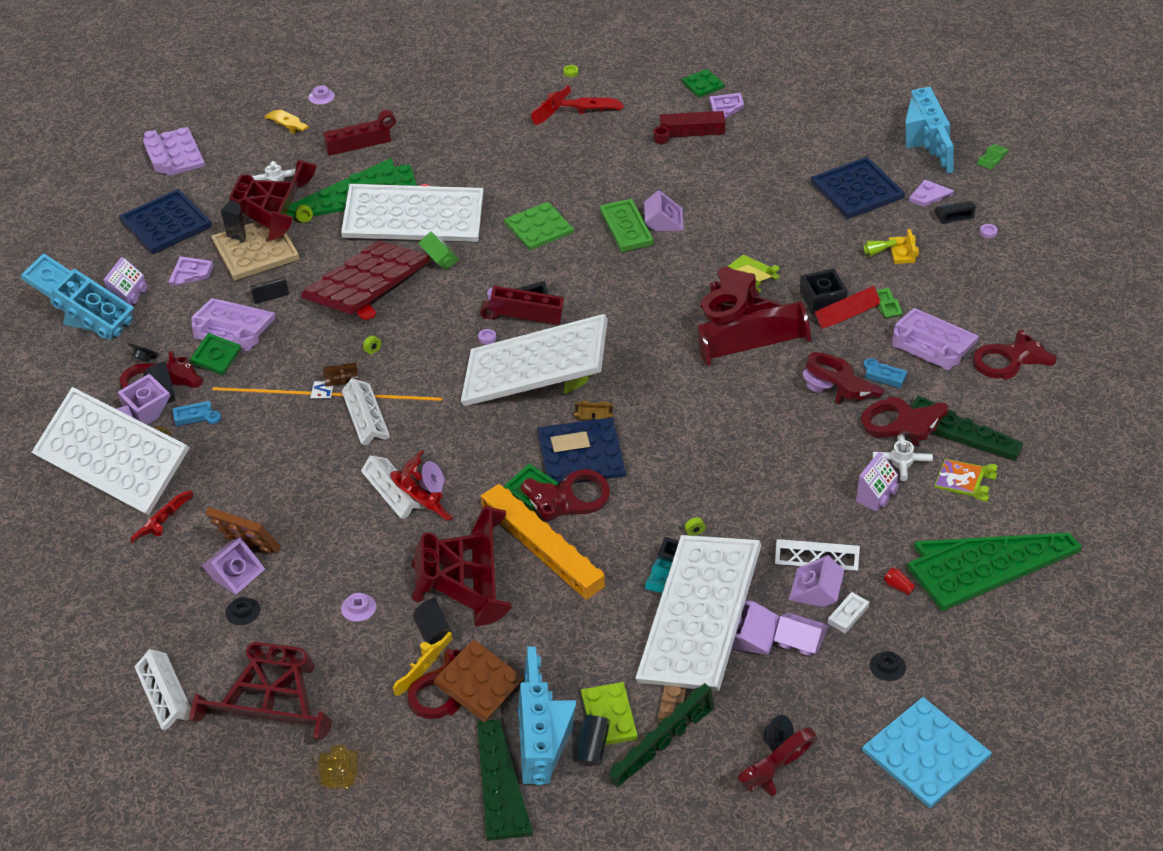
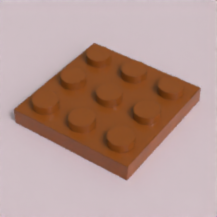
(251, 532)
(479, 680)

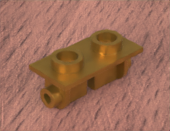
(586, 409)

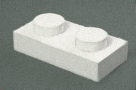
(848, 612)

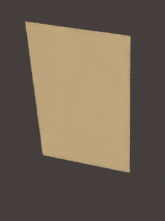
(570, 441)

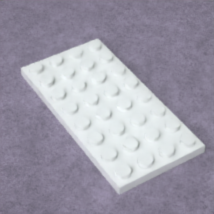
(412, 212)
(535, 360)
(111, 450)
(699, 612)

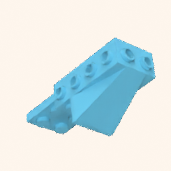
(929, 127)
(82, 299)
(542, 724)

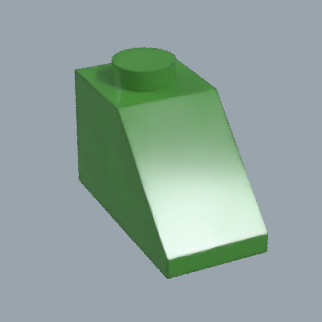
(439, 251)

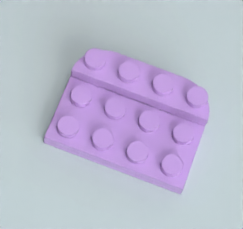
(172, 151)
(232, 322)
(932, 338)

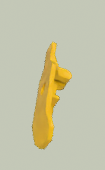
(286, 119)
(429, 656)

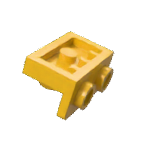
(905, 250)

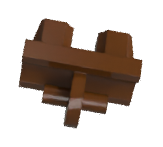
(340, 374)

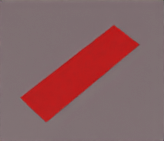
(848, 307)

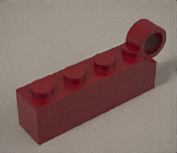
(689, 125)
(360, 135)
(523, 305)

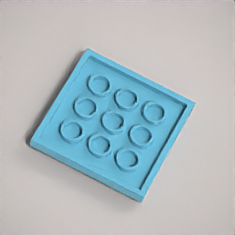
(926, 752)

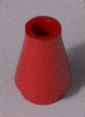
(898, 581)

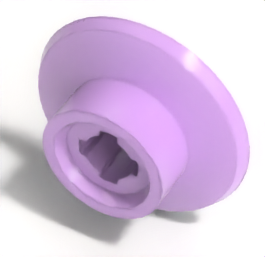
(321, 95)
(815, 383)
(432, 477)
(359, 612)

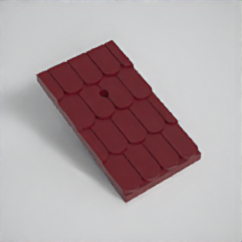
(365, 277)

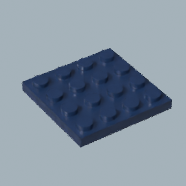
(857, 187)
(165, 221)
(602, 455)

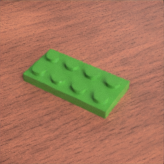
(626, 225)

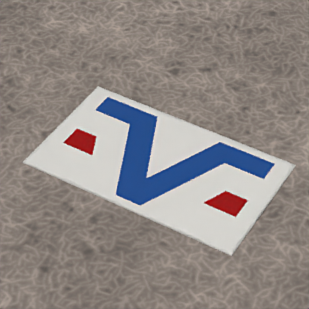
(320, 390)

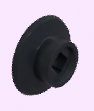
(142, 353)
(244, 616)
(884, 672)
(778, 731)

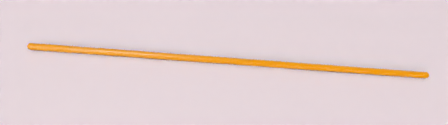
(333, 394)

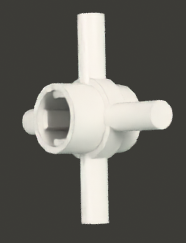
(274, 173)
(903, 456)

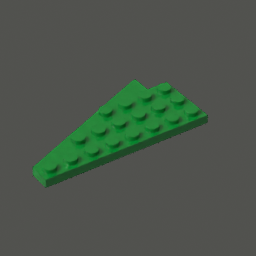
(334, 197)
(969, 567)

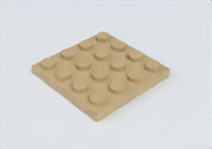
(255, 253)

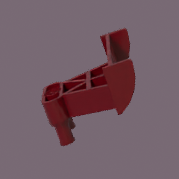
(265, 197)
(759, 326)
(451, 580)
(263, 654)

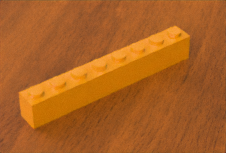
(545, 543)

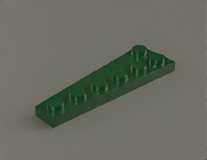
(970, 434)
(691, 710)
(502, 797)

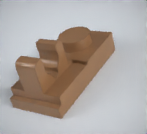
(671, 698)

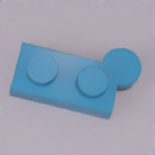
(884, 373)
(195, 413)

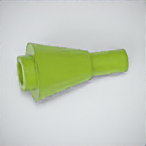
(875, 247)

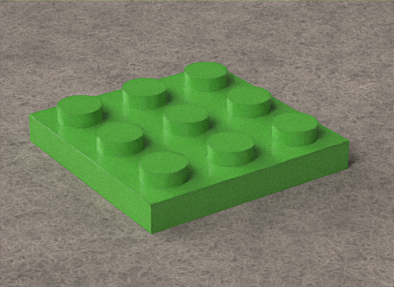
(539, 225)

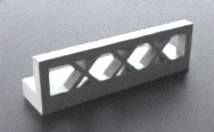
(360, 411)
(378, 472)
(816, 546)
(166, 684)

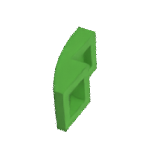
(993, 156)
(888, 306)

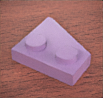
(728, 103)
(928, 193)
(190, 270)

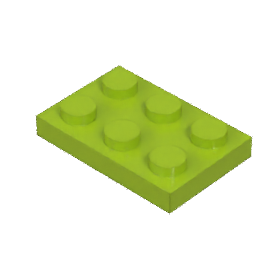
(612, 703)

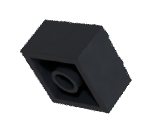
(822, 289)

